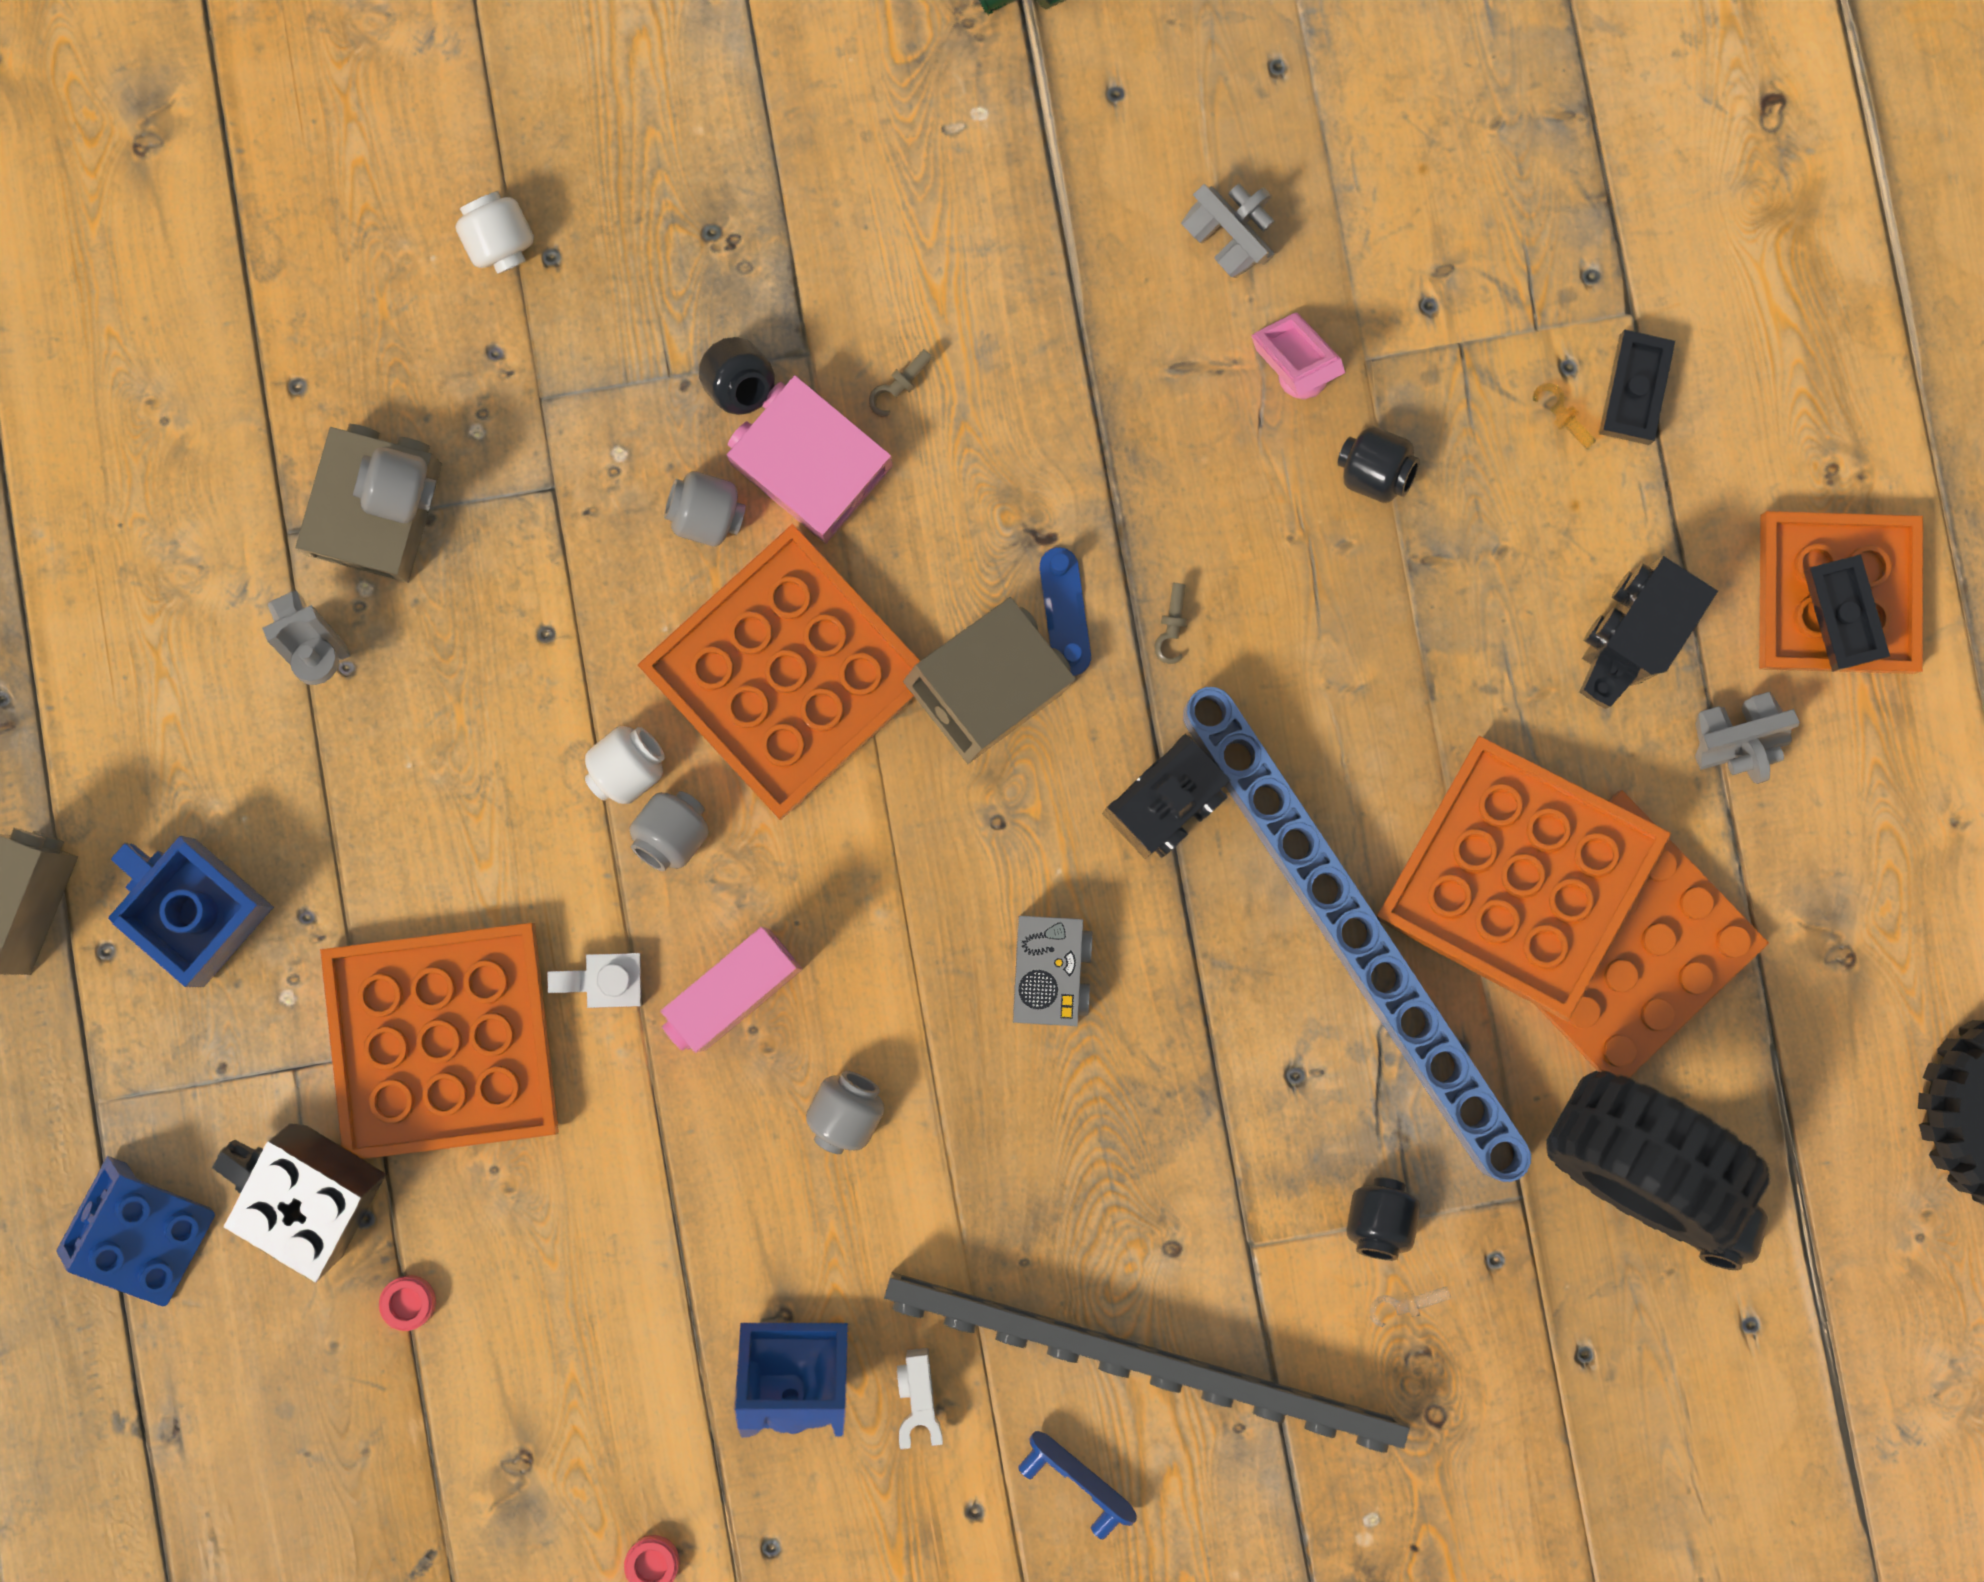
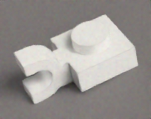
(608, 980)
(916, 1383)

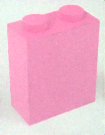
(808, 458)
(729, 991)

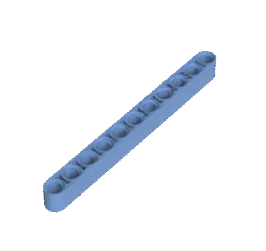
(1377, 948)

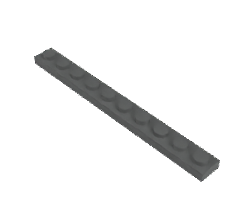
(1166, 1369)

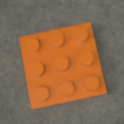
(1894, 567)

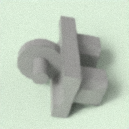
(1214, 211)
(304, 639)
(1746, 745)

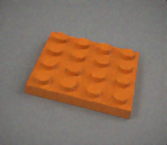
(784, 671)
(1523, 877)
(1662, 965)
(439, 1041)

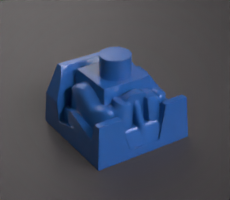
(791, 1377)

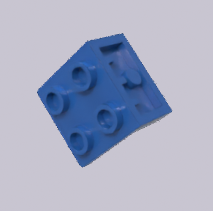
(133, 1235)

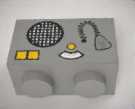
(1049, 971)

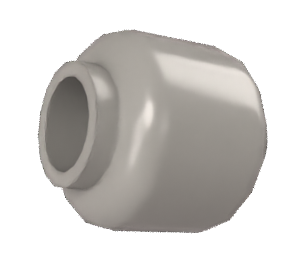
(393, 485)
(704, 508)
(669, 830)
(845, 1112)

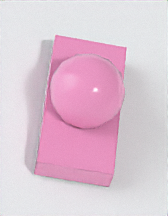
(1298, 356)

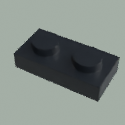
(1637, 387)
(1846, 613)

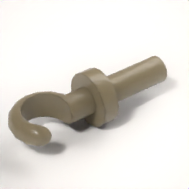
(901, 382)
(1173, 622)

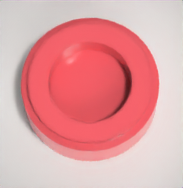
(407, 1303)
(652, 1560)

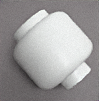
(494, 232)
(624, 764)

